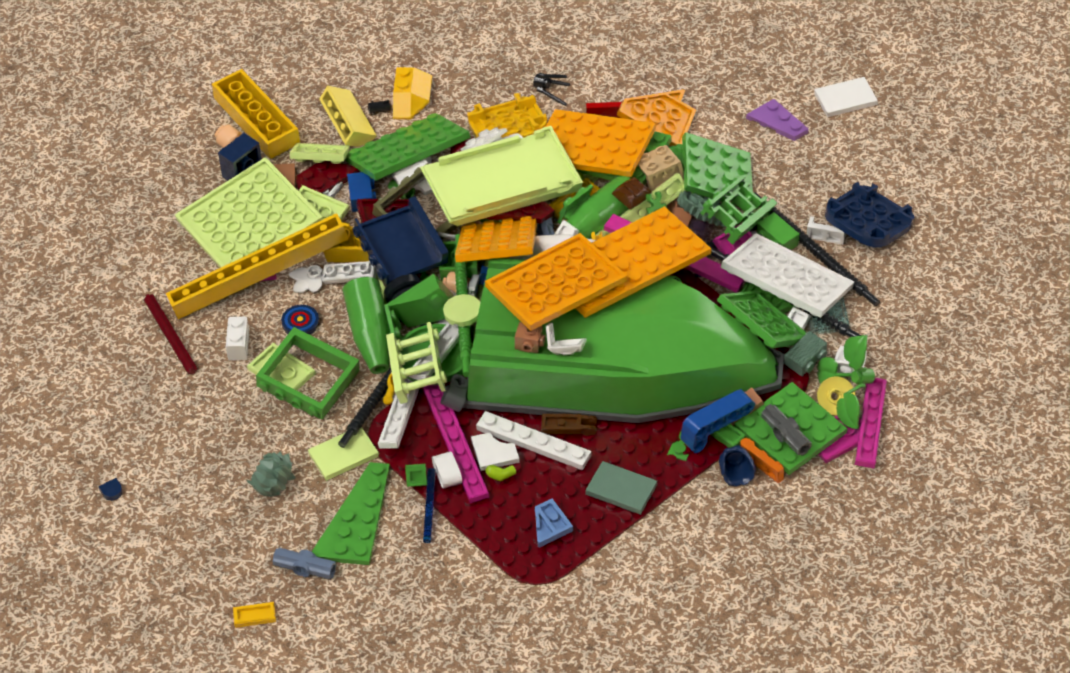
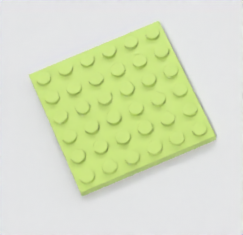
(247, 214)

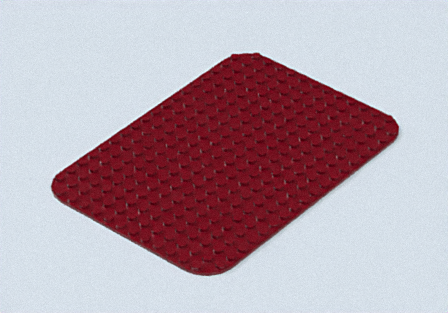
(507, 521)

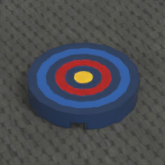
(301, 317)

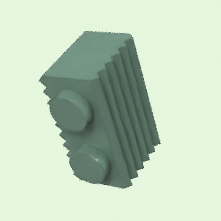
(806, 353)

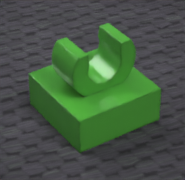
(416, 475)

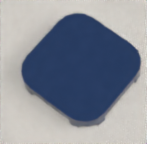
(869, 216)

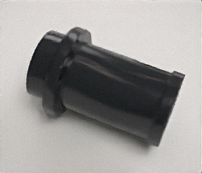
(380, 106)

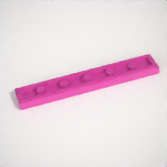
(870, 423)

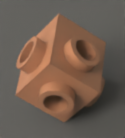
(529, 340)

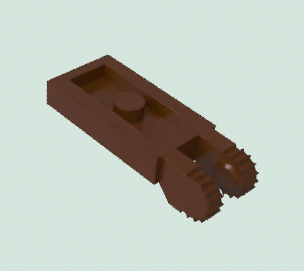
(569, 424)

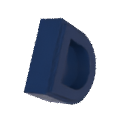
(111, 490)

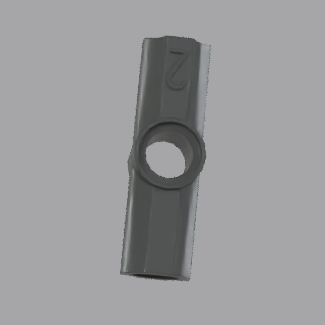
(786, 429)

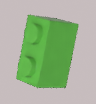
(778, 231)

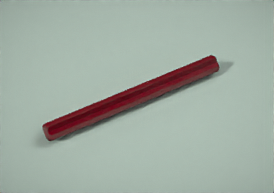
(170, 334)

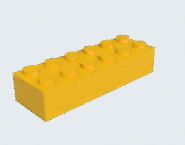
(255, 113)

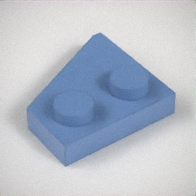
(550, 522)

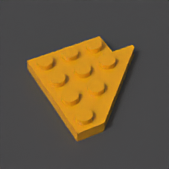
(664, 109)

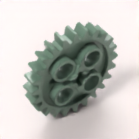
(693, 203)

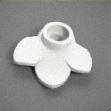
(307, 279)

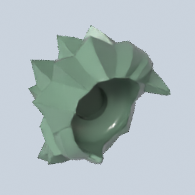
(272, 474)

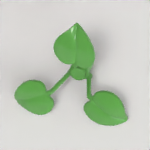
(854, 352)

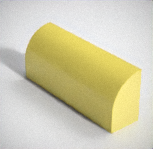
(347, 116)

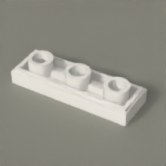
(347, 271)

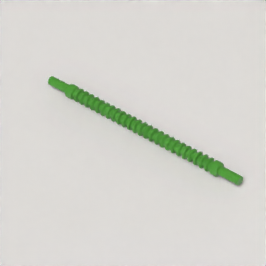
(464, 332)

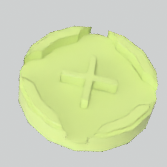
(461, 310)

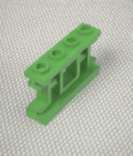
(730, 215)

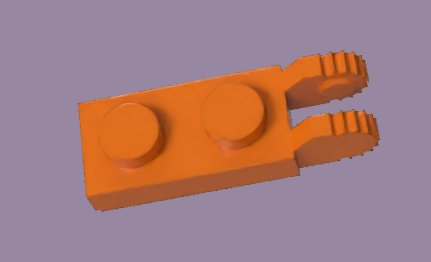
(762, 461)

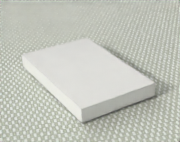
(845, 97)

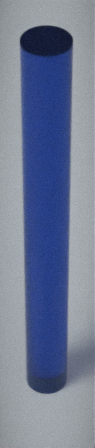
(429, 505)

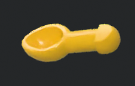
(387, 399)

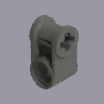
(455, 393)

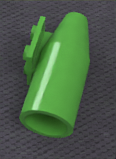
(592, 212)
(370, 321)

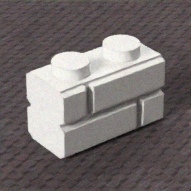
(237, 338)

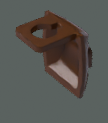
(631, 192)

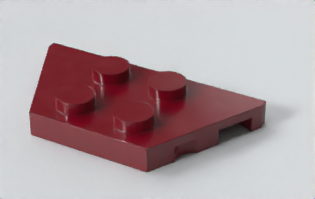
(324, 176)

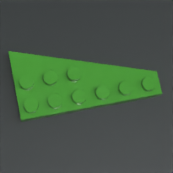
(355, 525)

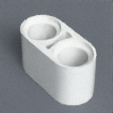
(447, 469)

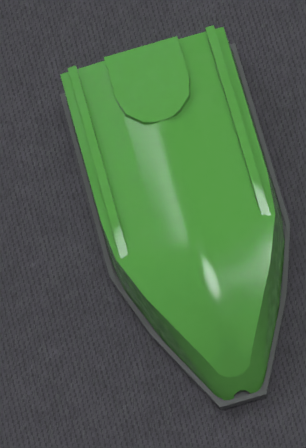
(641, 362)

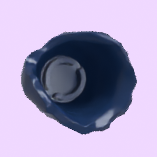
(736, 466)

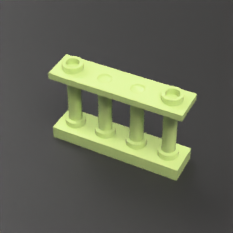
(397, 360)

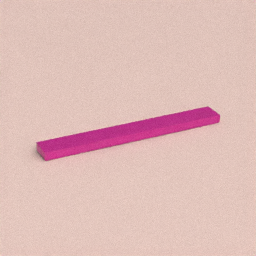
(704, 267)
(457, 444)

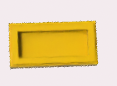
(254, 614)

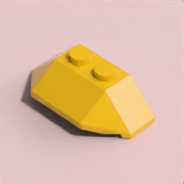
(410, 92)

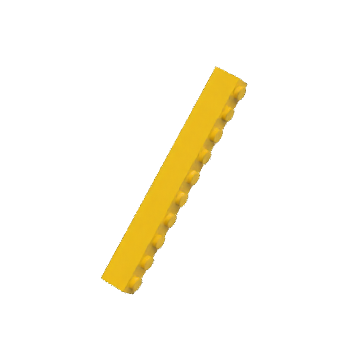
(257, 266)

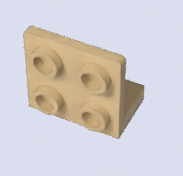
(660, 166)

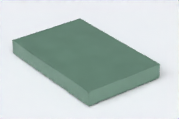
(621, 487)

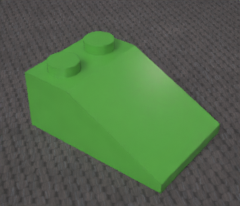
(422, 302)

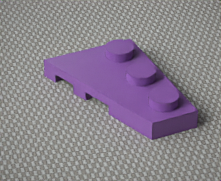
(778, 118)

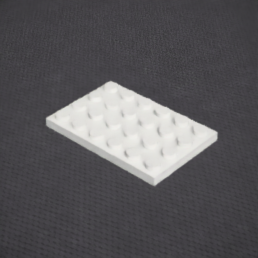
(787, 275)

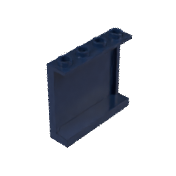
(401, 242)

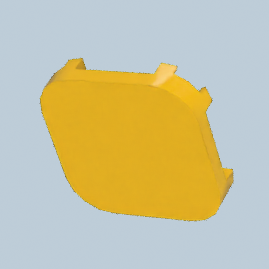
(517, 116)

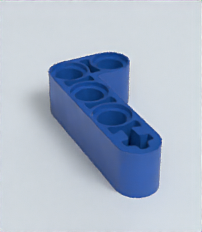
(714, 417)

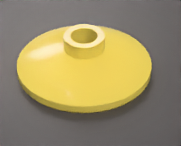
(832, 385)

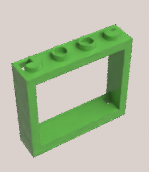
(319, 349)

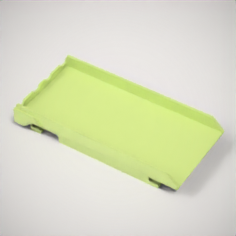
(502, 176)

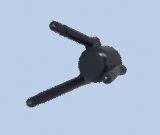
(543, 81)

